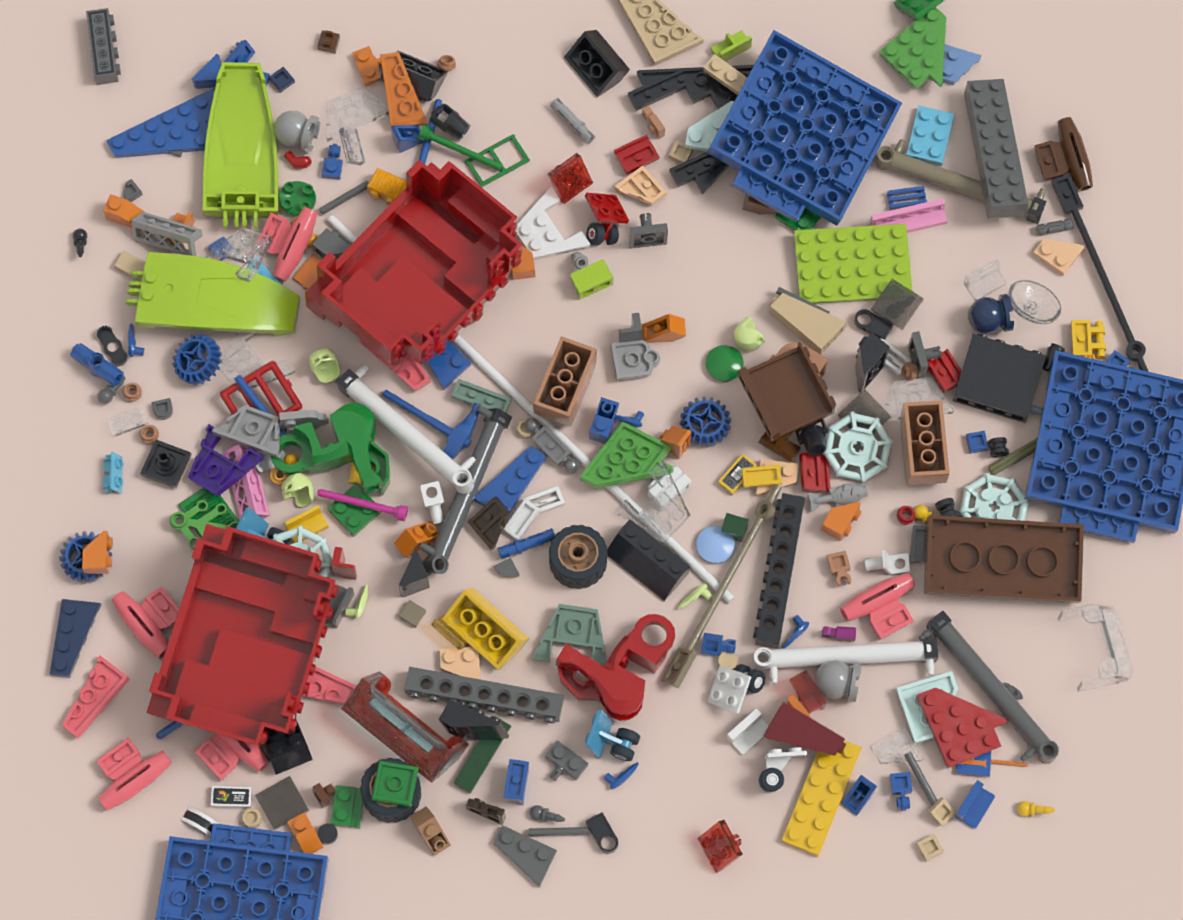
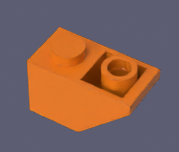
(526, 268)
(839, 520)
(412, 536)
(96, 555)

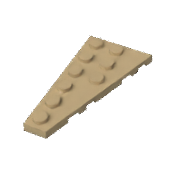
(659, 29)

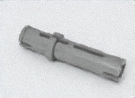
(578, 127)

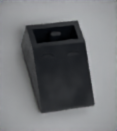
(470, 723)
(287, 750)

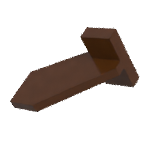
(781, 446)

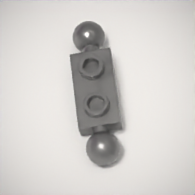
(551, 445)

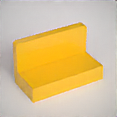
(311, 520)

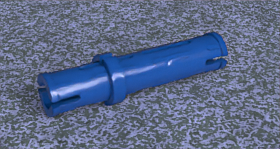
(519, 546)

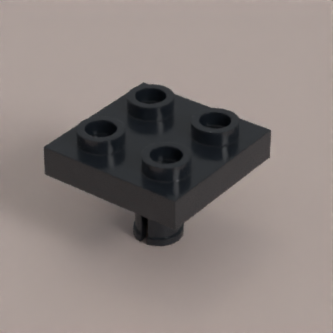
(165, 463)

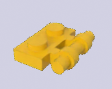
(1081, 338)

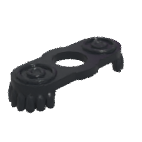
(106, 337)

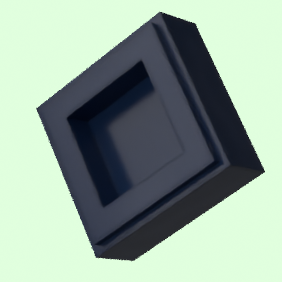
(282, 79)

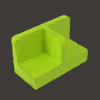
(732, 45)
(592, 279)

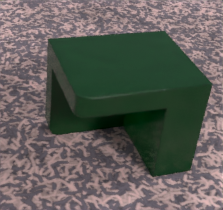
(735, 526)

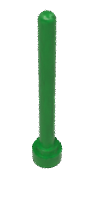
(427, 134)

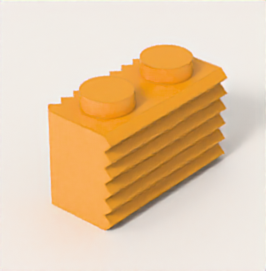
(385, 186)

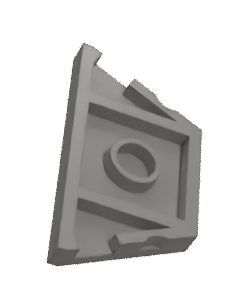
(252, 429)

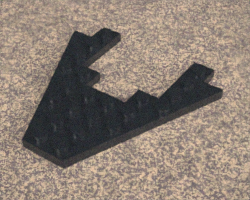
(699, 85)

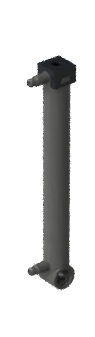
(496, 422)
(992, 686)

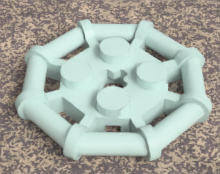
(866, 440)
(993, 495)
(320, 542)

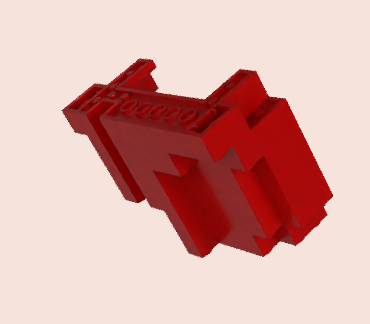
(420, 266)
(244, 637)

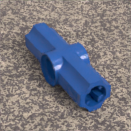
(90, 358)

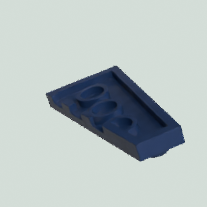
(72, 631)

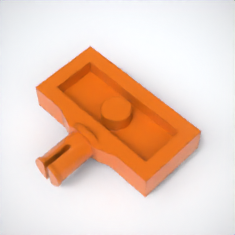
(368, 65)

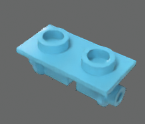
(113, 465)

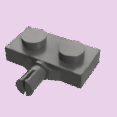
(565, 761)

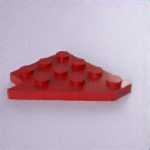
(959, 726)

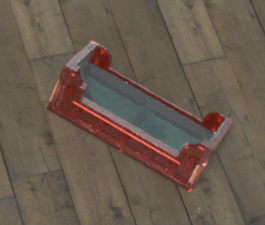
(401, 729)

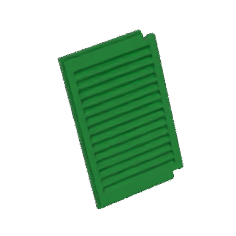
(212, 502)

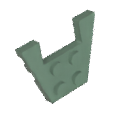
(575, 627)

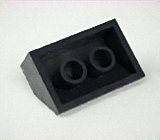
(596, 62)
(423, 76)
(870, 360)

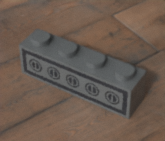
(102, 46)

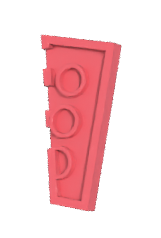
(405, 368)
(328, 687)
(97, 693)

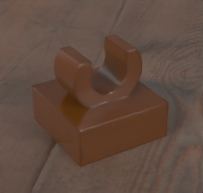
(328, 41)
(323, 794)

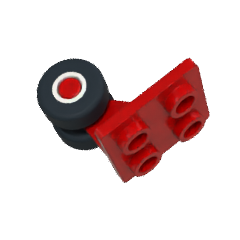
(607, 211)

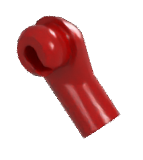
(297, 162)

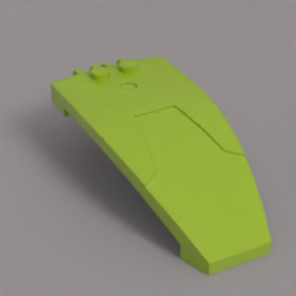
(240, 147)
(209, 296)

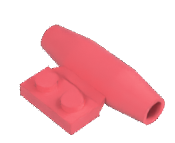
(289, 240)
(881, 602)
(148, 620)
(223, 754)
(129, 772)

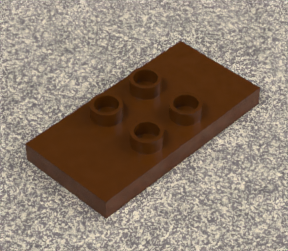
(1004, 559)

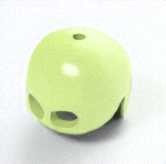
(747, 336)
(324, 365)
(300, 488)

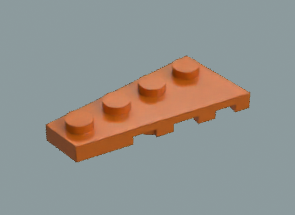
(400, 95)

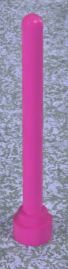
(397, 512)

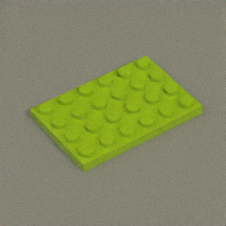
(851, 262)

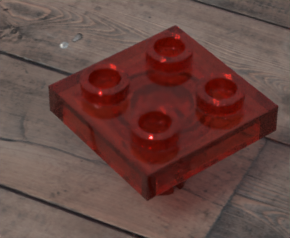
(570, 178)
(720, 846)

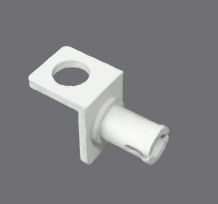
(433, 503)
(887, 563)

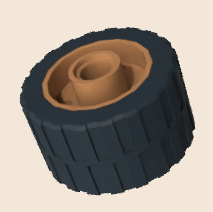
(582, 570)
(385, 811)

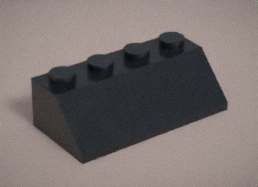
(647, 560)

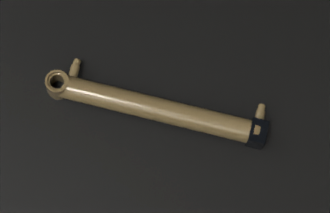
(946, 178)

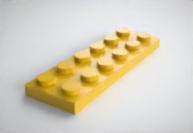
(820, 799)

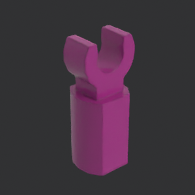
(839, 633)

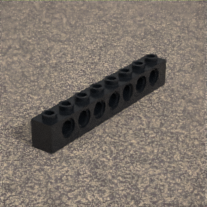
(787, 504)

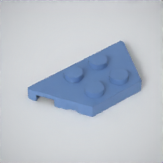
(957, 63)

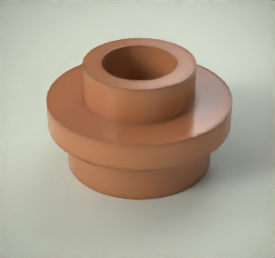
(446, 63)
(909, 371)
(129, 387)
(147, 429)

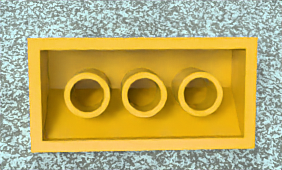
(485, 628)

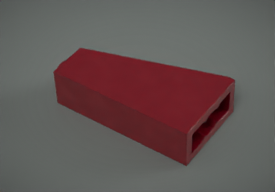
(802, 731)

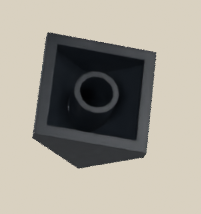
(414, 578)

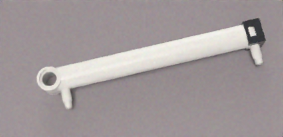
(351, 386)
(861, 654)

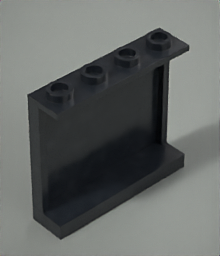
(999, 378)

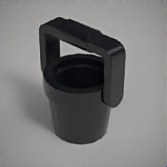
(453, 125)
(813, 438)

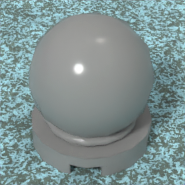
(295, 129)
(837, 680)

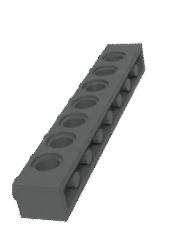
(418, 676)

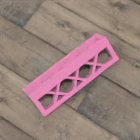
(915, 217)
(251, 482)

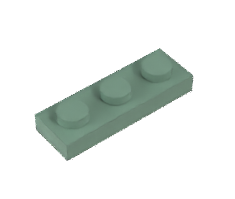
(471, 393)

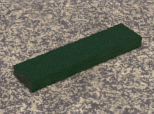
(478, 762)

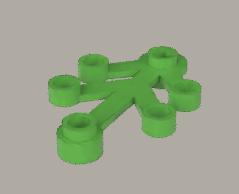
(200, 523)

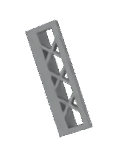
(165, 229)

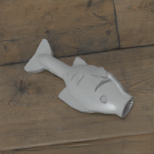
(841, 496)

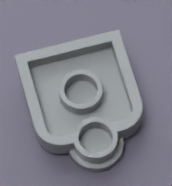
(633, 359)
(291, 419)

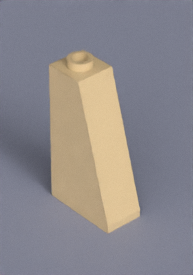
(807, 322)

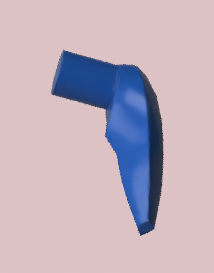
(132, 342)
(633, 421)
(801, 627)
(621, 778)

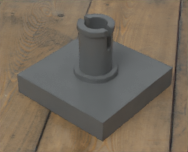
(647, 234)
(920, 355)

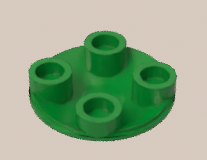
(296, 196)
(724, 363)

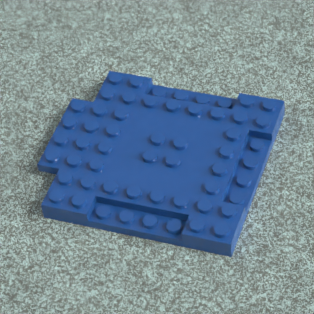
(802, 131)
(1110, 447)
(240, 877)

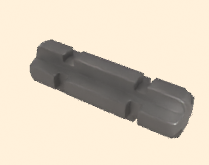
(1053, 227)

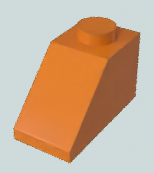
(121, 210)
(664, 329)
(678, 439)

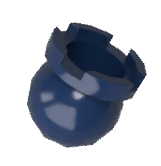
(989, 315)

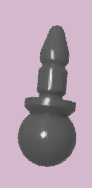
(106, 395)
(539, 813)

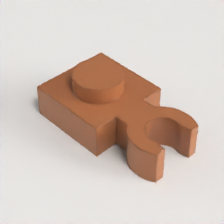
(655, 125)
(839, 565)

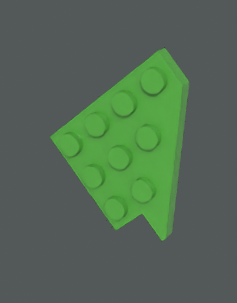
(919, 50)
(625, 458)

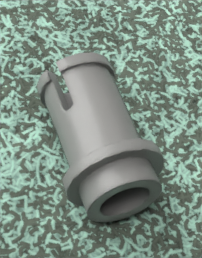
(579, 260)

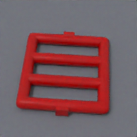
(257, 375)

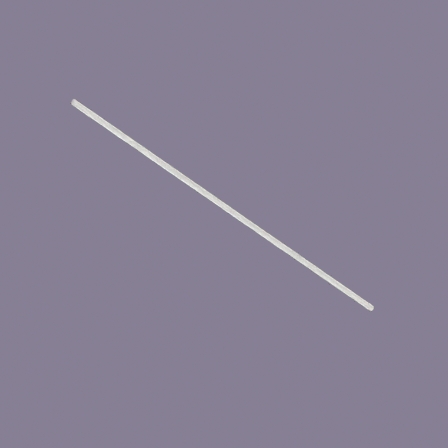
(576, 452)

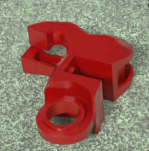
(611, 684)

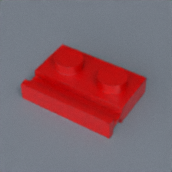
(636, 154)
(945, 371)
(814, 473)

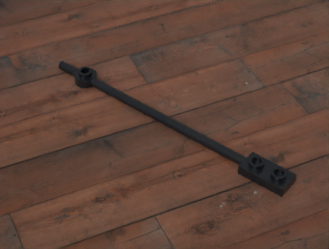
(1072, 204)

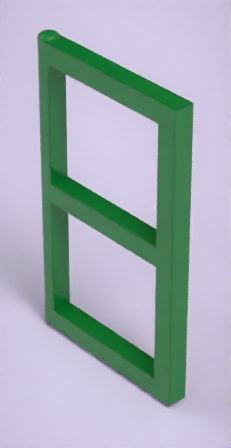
(503, 171)

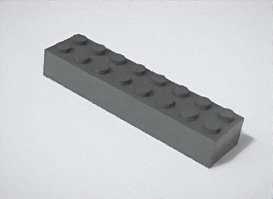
(995, 148)

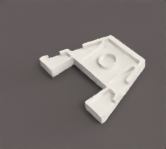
(540, 234)

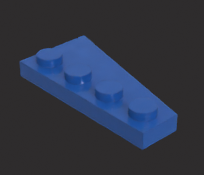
(448, 365)
(513, 480)

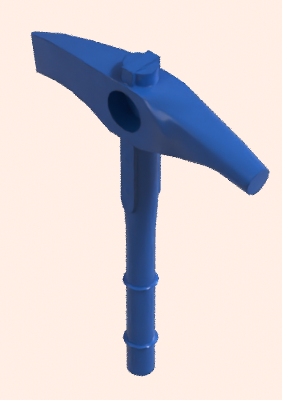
(457, 437)

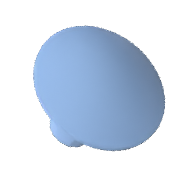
(715, 545)

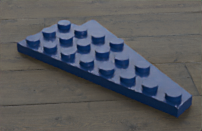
(173, 130)

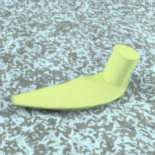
(701, 590)
(361, 603)

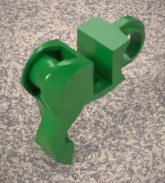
(355, 436)

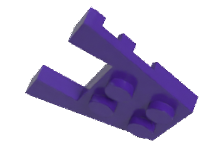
(216, 471)

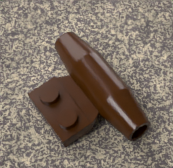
(1064, 156)

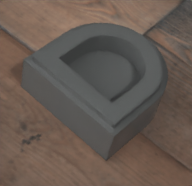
(163, 408)

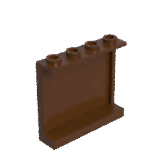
(787, 392)

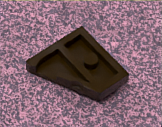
(490, 521)
(488, 811)

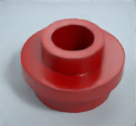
(906, 509)

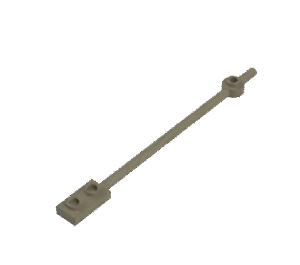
(684, 657)

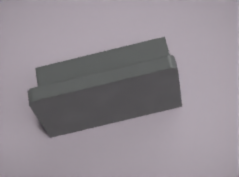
(633, 333)
(340, 605)

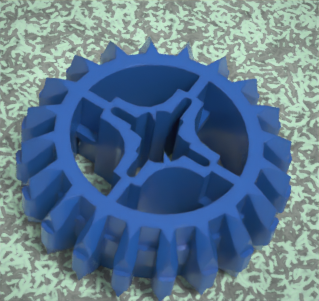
(202, 368)
(712, 424)
(72, 568)

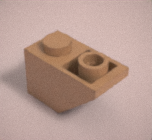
(430, 830)

